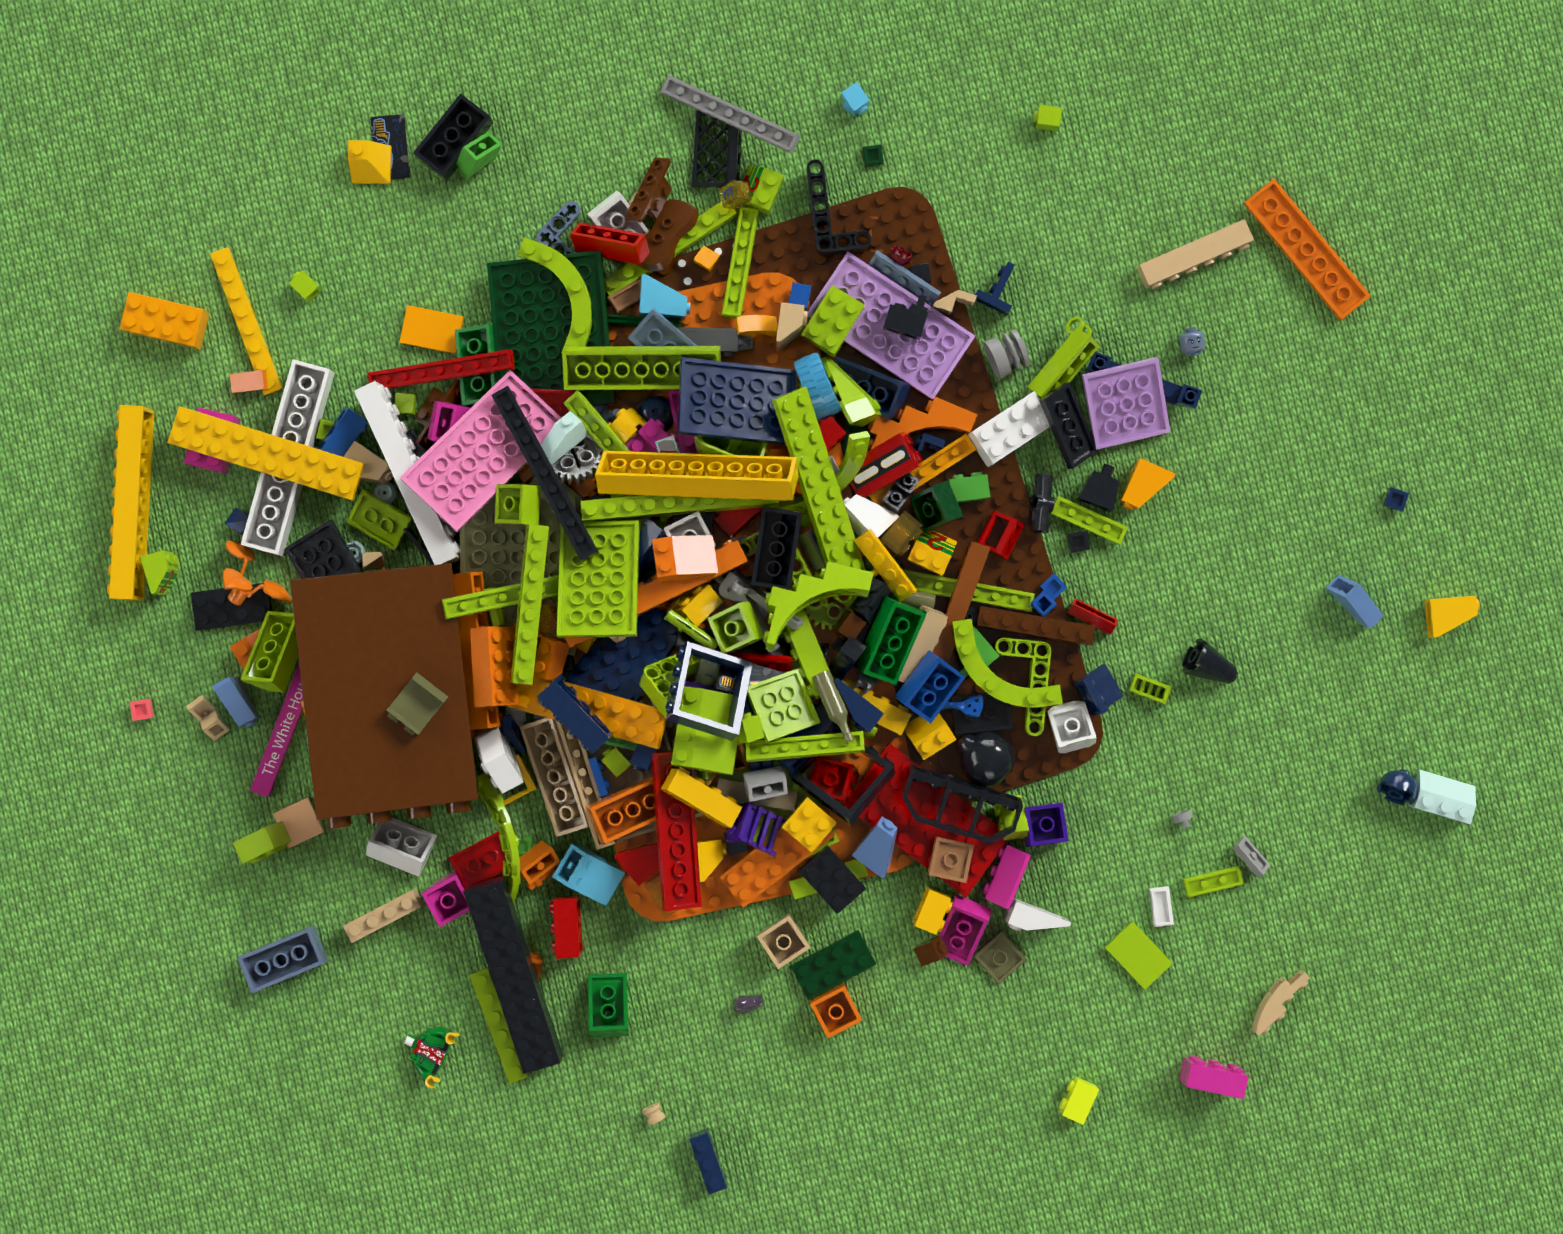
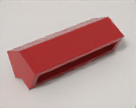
(1092, 616)

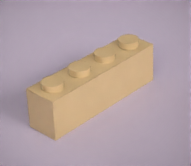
(926, 639)
(383, 915)

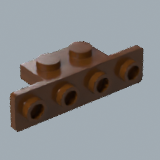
(651, 193)
(424, 414)

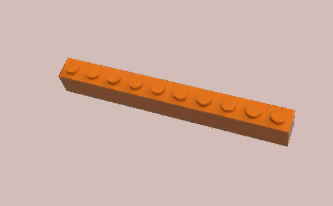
(656, 593)

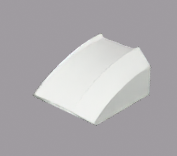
(1071, 726)

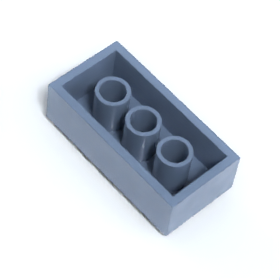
(283, 959)

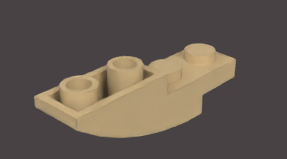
(1271, 1005)

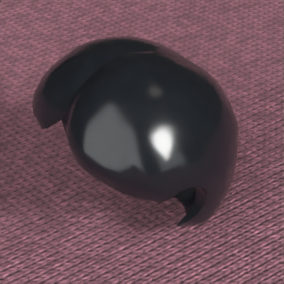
(986, 758)

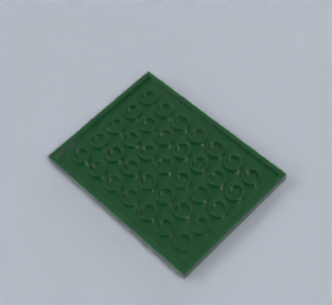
(535, 317)

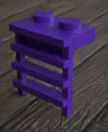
(746, 824)

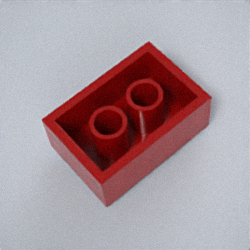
(566, 926)

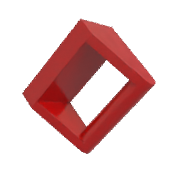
(1008, 538)

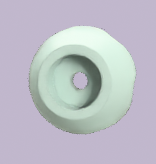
(391, 491)
(358, 548)

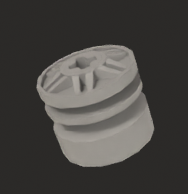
(1010, 352)

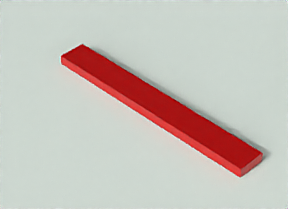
(444, 370)

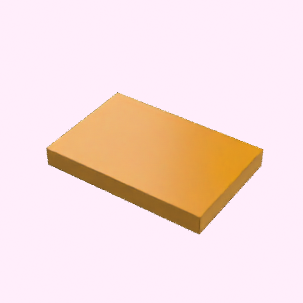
(430, 329)

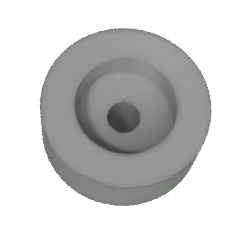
(1183, 817)

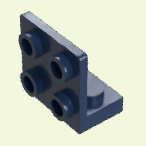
(1098, 690)

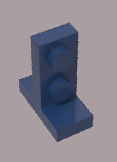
(992, 301)

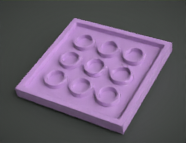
(1126, 403)

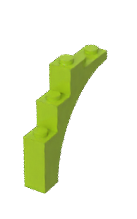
(833, 581)

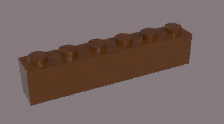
(1035, 626)

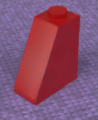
(640, 862)

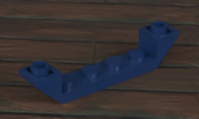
(1174, 394)

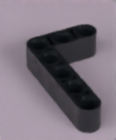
(824, 217)

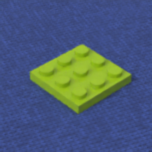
(782, 705)

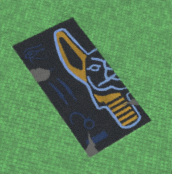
(392, 132)
(727, 676)

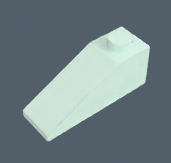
(563, 437)

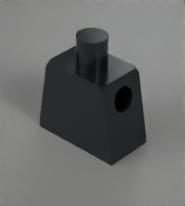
(1100, 489)

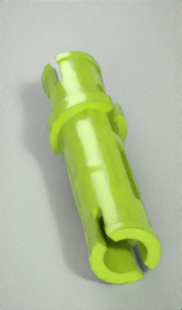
(684, 625)

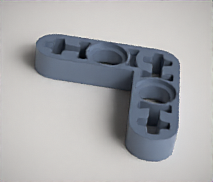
(555, 234)

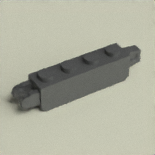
(726, 338)

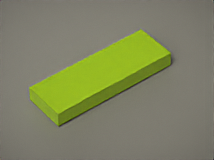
(1213, 881)

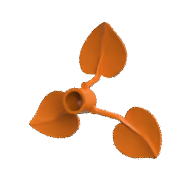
(240, 585)

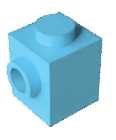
(855, 100)

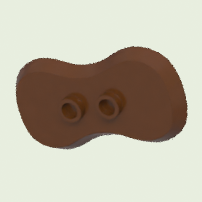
(670, 226)

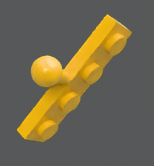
(885, 565)

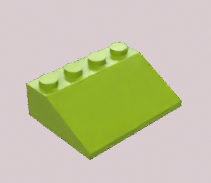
(700, 749)

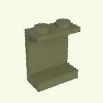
(416, 704)

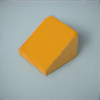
(706, 258)

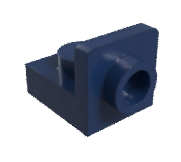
(932, 442)

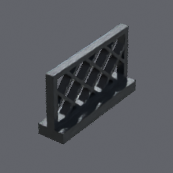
(733, 153)

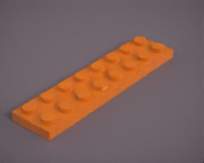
(1307, 249)

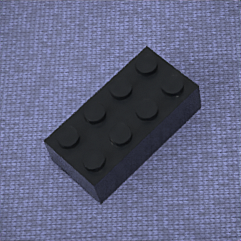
(455, 129)

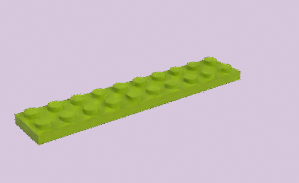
(817, 479)

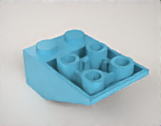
(588, 873)

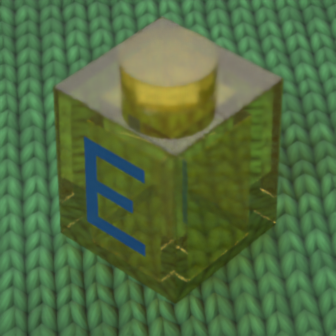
(735, 194)

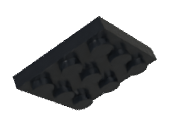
(322, 553)

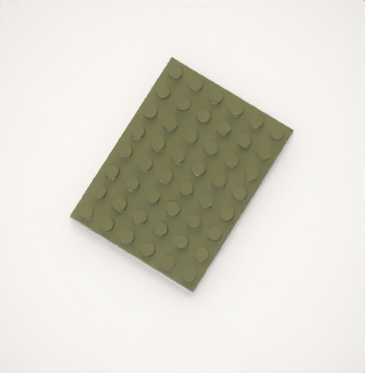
(499, 552)

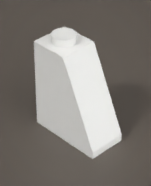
(866, 515)

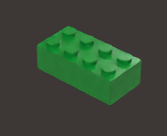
(890, 640)

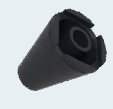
(1208, 663)

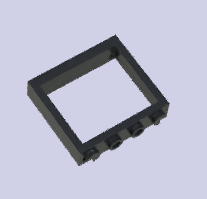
(863, 802)

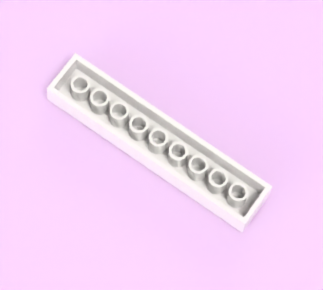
(296, 421)
(400, 457)

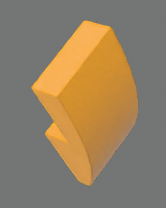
(756, 324)

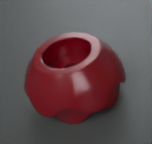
(900, 256)

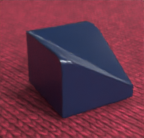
(237, 520)

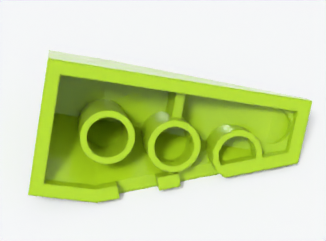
(855, 402)

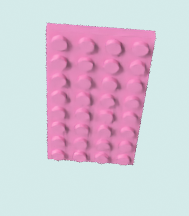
(476, 454)

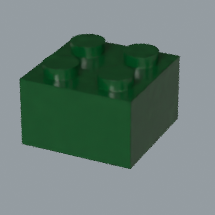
(936, 506)

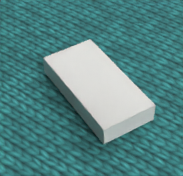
(1161, 906)

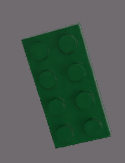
(833, 964)

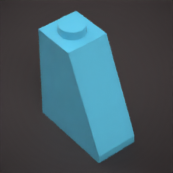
(661, 298)

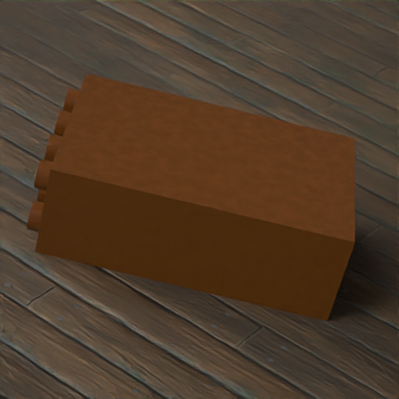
(356, 653)

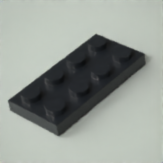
(1068, 425)
(215, 610)

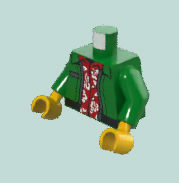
(430, 1051)

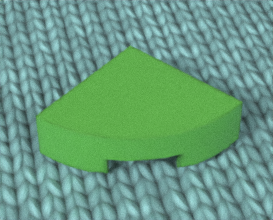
(525, 844)

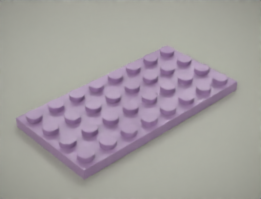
(919, 363)

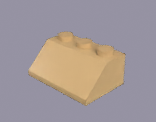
(790, 325)

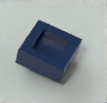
(1396, 499)

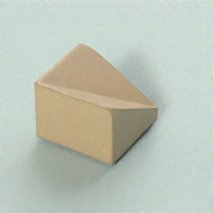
(373, 560)

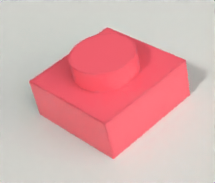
(141, 709)

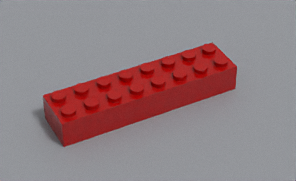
(735, 520)

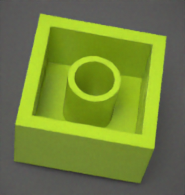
(735, 627)
(262, 843)

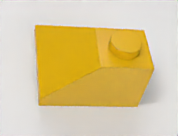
(369, 162)
(710, 855)

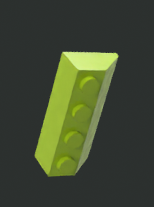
(273, 653)

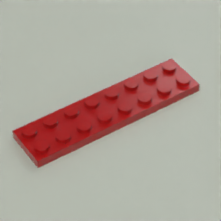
(675, 842)

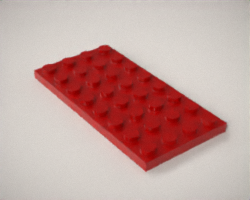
(918, 838)

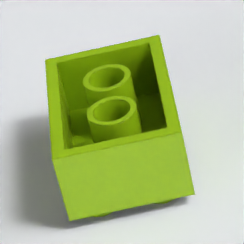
(833, 321)

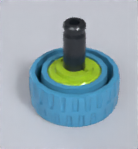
(820, 389)

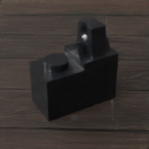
(905, 321)

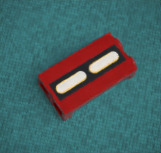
(886, 464)

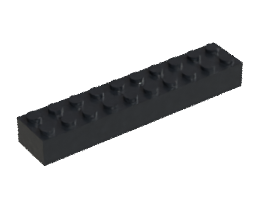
(513, 974)

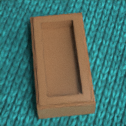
(625, 297)

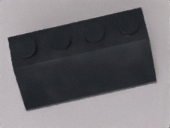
(776, 548)

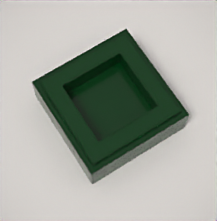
(873, 155)

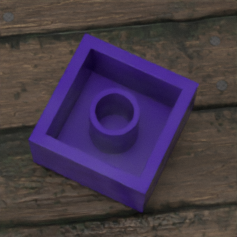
(1046, 825)

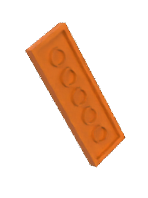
(760, 870)

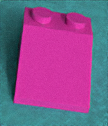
(964, 928)

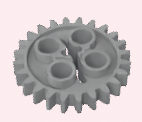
(588, 456)

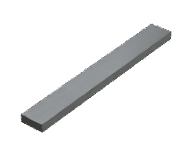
(730, 114)

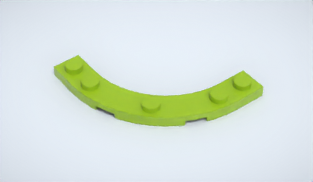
(574, 284)
(849, 467)
(993, 684)
(507, 837)

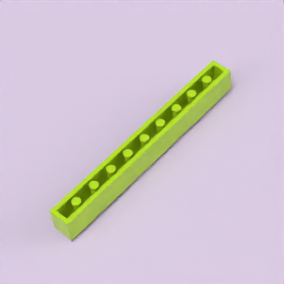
(656, 506)

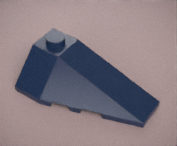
(886, 390)

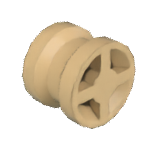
(653, 1113)

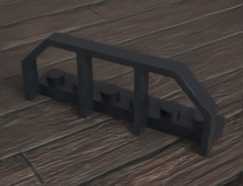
(973, 791)

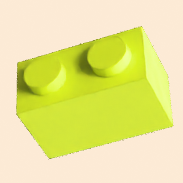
(1078, 1100)

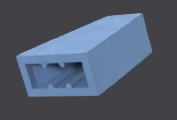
(1355, 601)
(237, 701)
(877, 847)

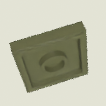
(999, 957)

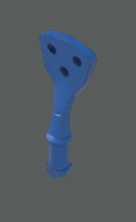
(963, 706)

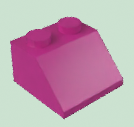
(446, 899)

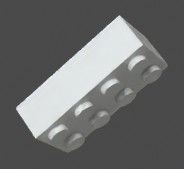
(1009, 429)
(498, 758)

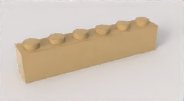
(1194, 254)

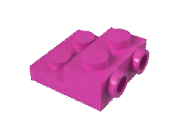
(645, 438)

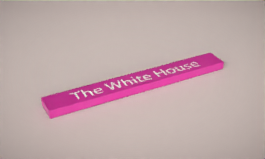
(280, 739)

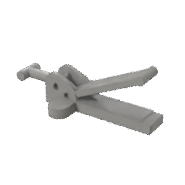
(739, 588)

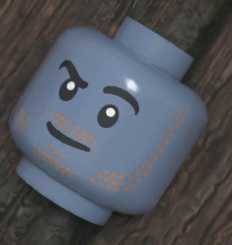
(1192, 342)

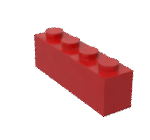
(611, 242)

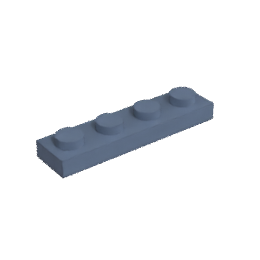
(904, 277)

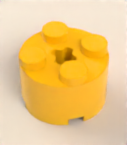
(627, 424)

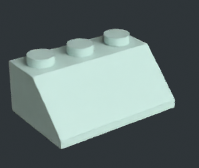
(1445, 797)

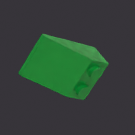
(608, 1005)

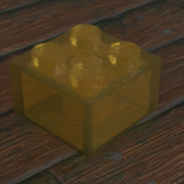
(900, 533)

